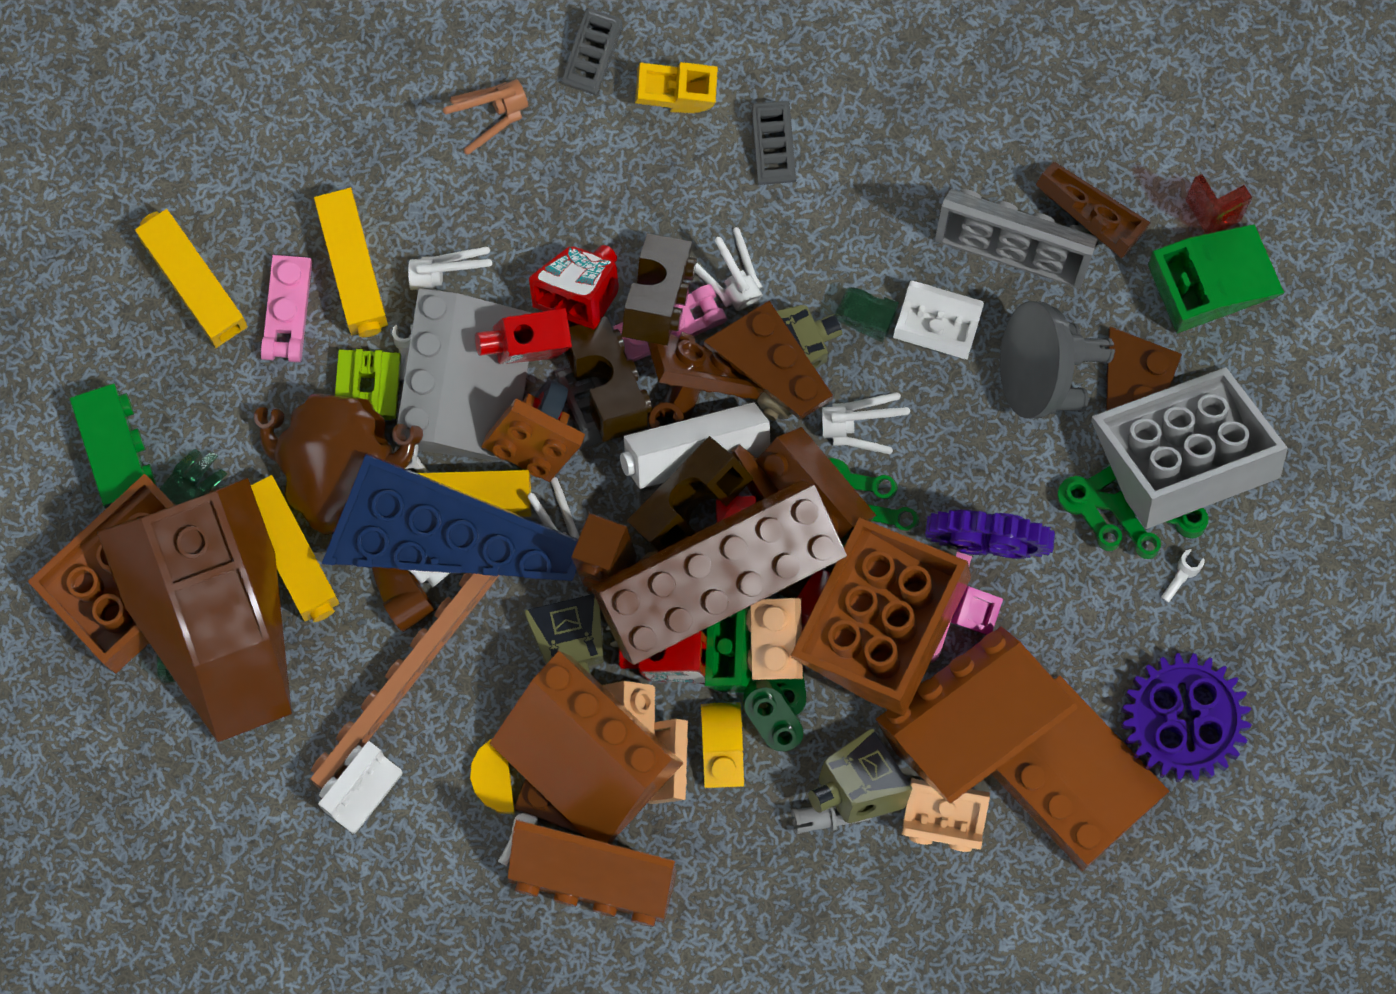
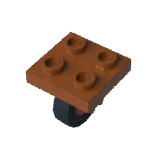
(536, 433)

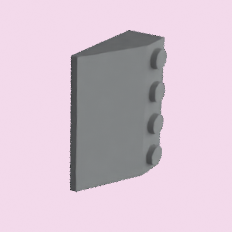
(1015, 238)
(446, 382)
(1189, 447)

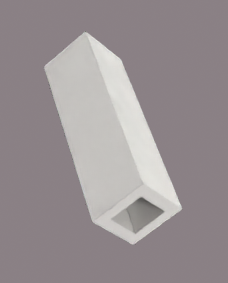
(660, 451)

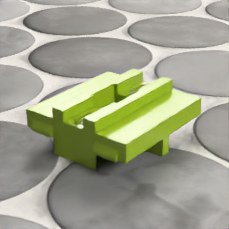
(384, 369)

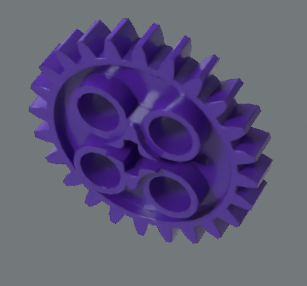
(990, 534)
(1222, 714)

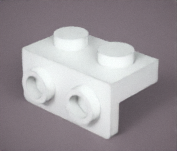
(938, 319)
(359, 787)

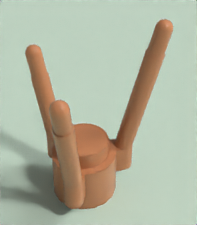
(506, 99)

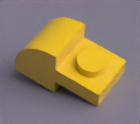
(680, 88)
(722, 745)

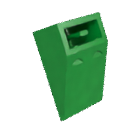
(1213, 276)

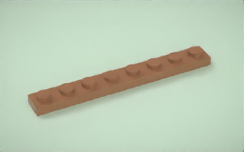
(402, 676)

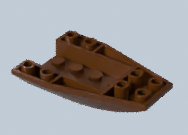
(208, 604)

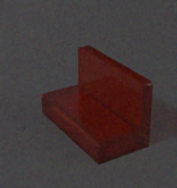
(1215, 213)

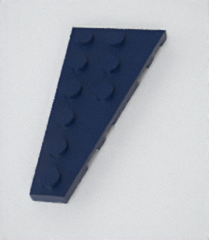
(427, 526)

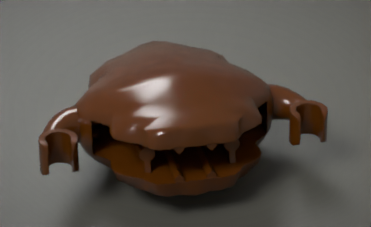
(326, 451)

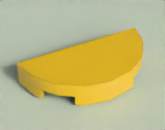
(492, 779)

